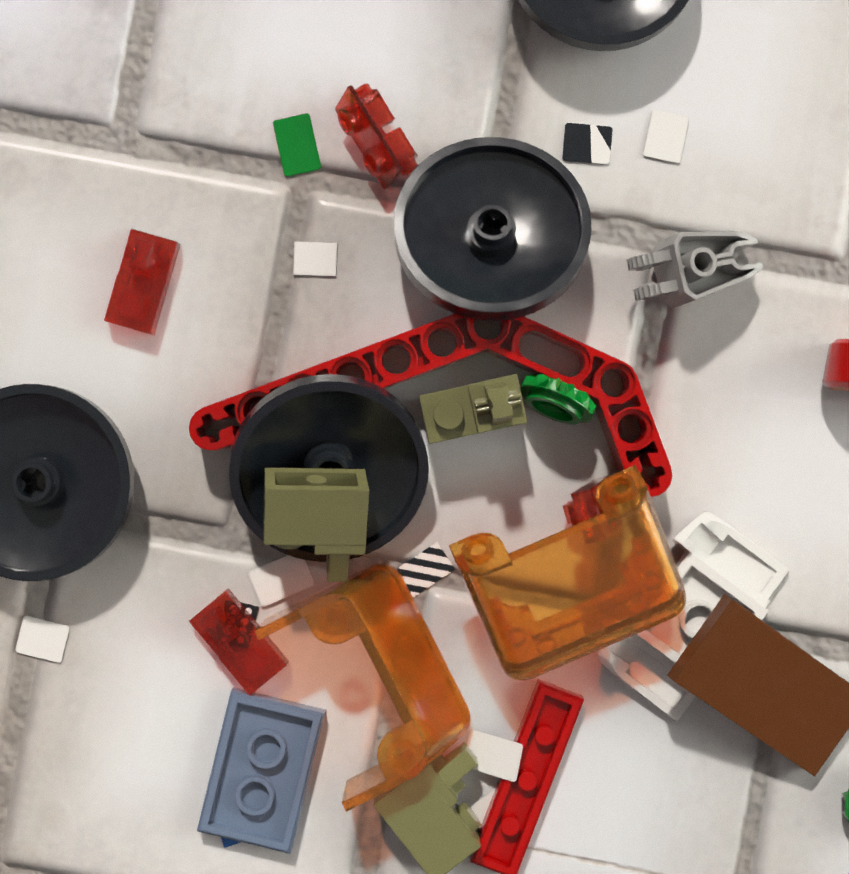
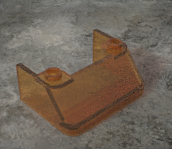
(408, 660)

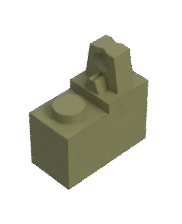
(473, 409)
(318, 510)
(427, 813)

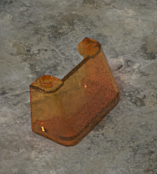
(576, 585)

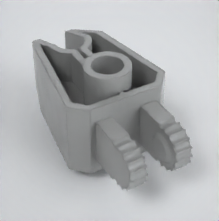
(692, 266)

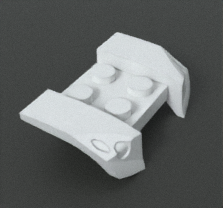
(714, 564)

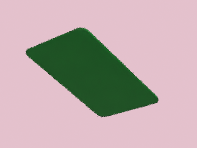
(296, 144)

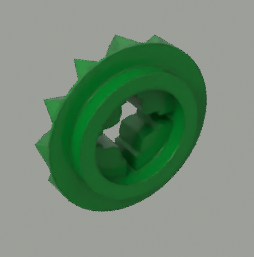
(557, 399)

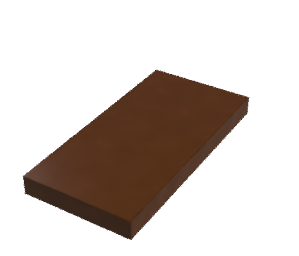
(765, 685)

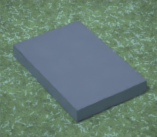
(261, 770)

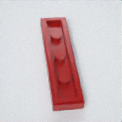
(518, 804)

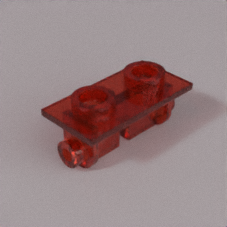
(362, 116)

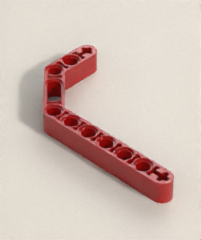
(468, 344)

